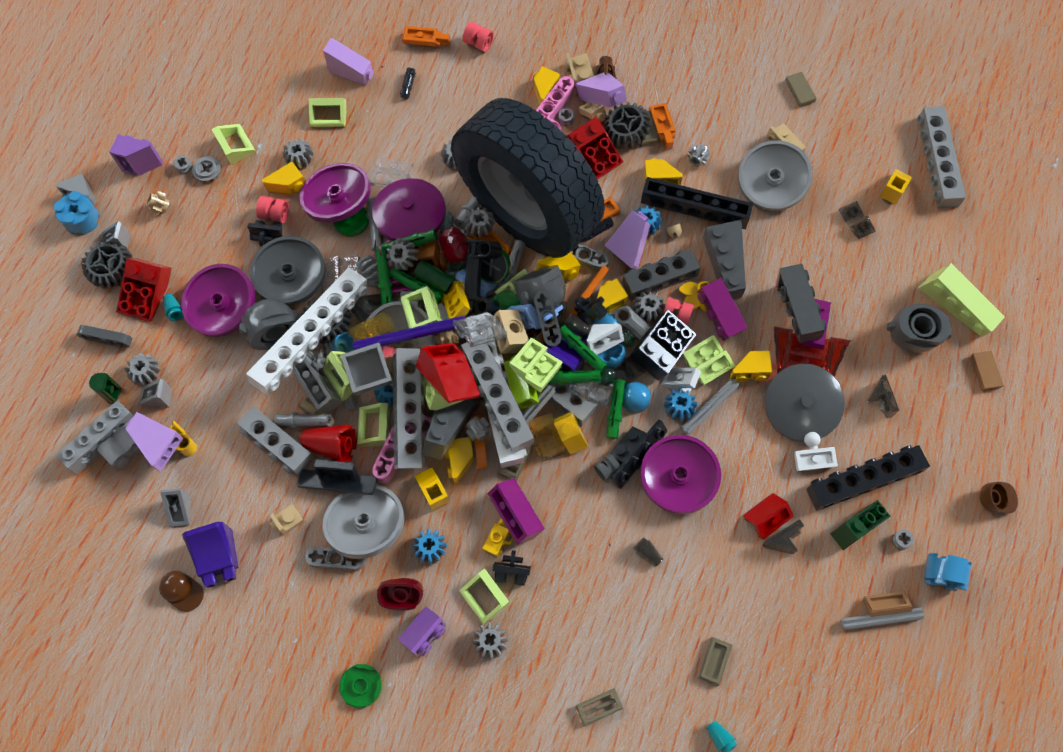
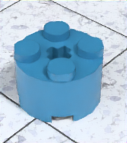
(76, 213)
(948, 571)

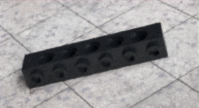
(695, 202)
(912, 456)

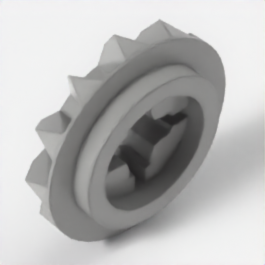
(209, 163)

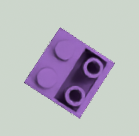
(135, 155)
(422, 632)

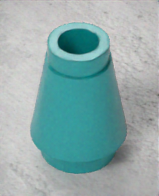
(172, 308)
(721, 737)

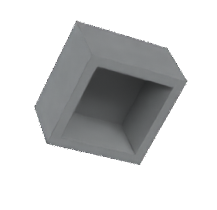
(366, 369)

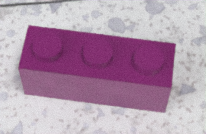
(721, 309)
(515, 511)

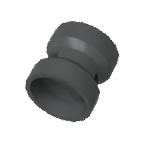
(606, 467)

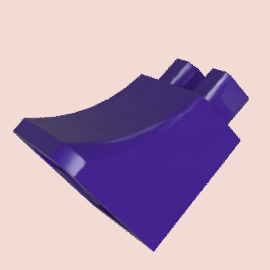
(571, 359)
(212, 552)

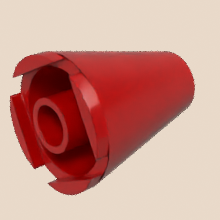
(331, 441)

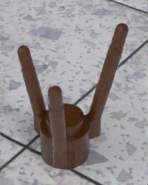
(606, 66)

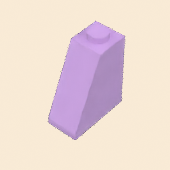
(347, 63)
(601, 90)
(630, 239)
(153, 440)

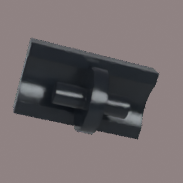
(264, 233)
(586, 309)
(521, 571)

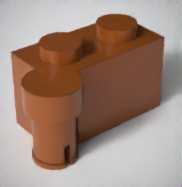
(431, 253)

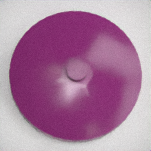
(335, 192)
(408, 208)
(217, 299)
(680, 474)

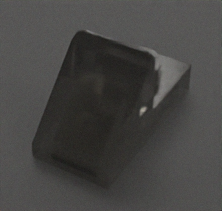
(370, 303)
(628, 370)
(883, 393)
(782, 542)

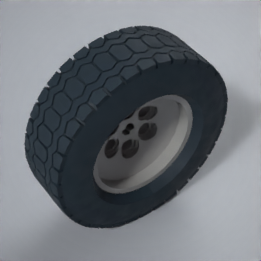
(528, 176)

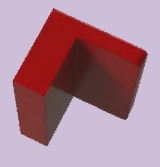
(769, 515)

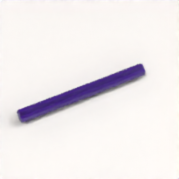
(408, 334)

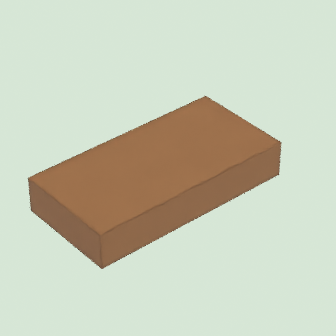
(987, 370)
(887, 604)

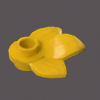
(690, 290)

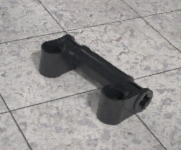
(476, 252)

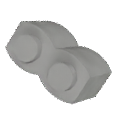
(119, 448)

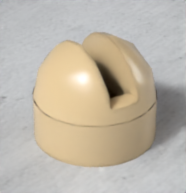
(674, 229)

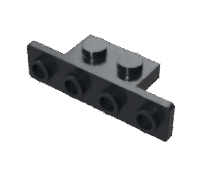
(632, 450)
(337, 478)

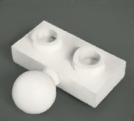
(815, 457)

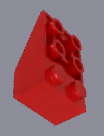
(596, 147)
(142, 288)
(448, 372)

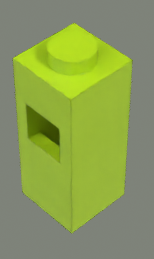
(522, 392)

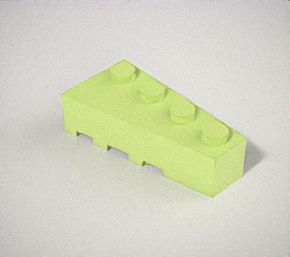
(962, 299)

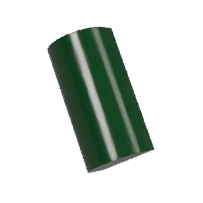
(434, 276)
(105, 387)

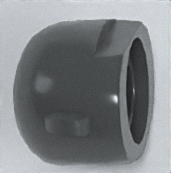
(543, 279)
(929, 320)
(266, 323)

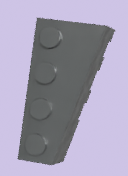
(726, 255)
(800, 303)
(446, 425)

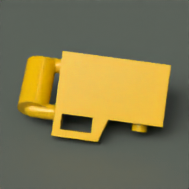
(497, 539)

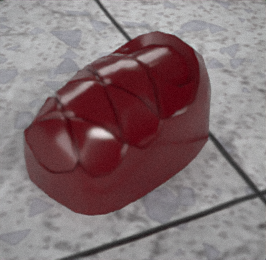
(454, 245)
(400, 594)

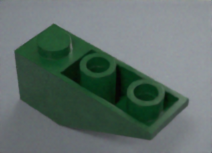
(860, 525)

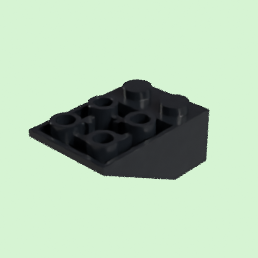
(662, 345)

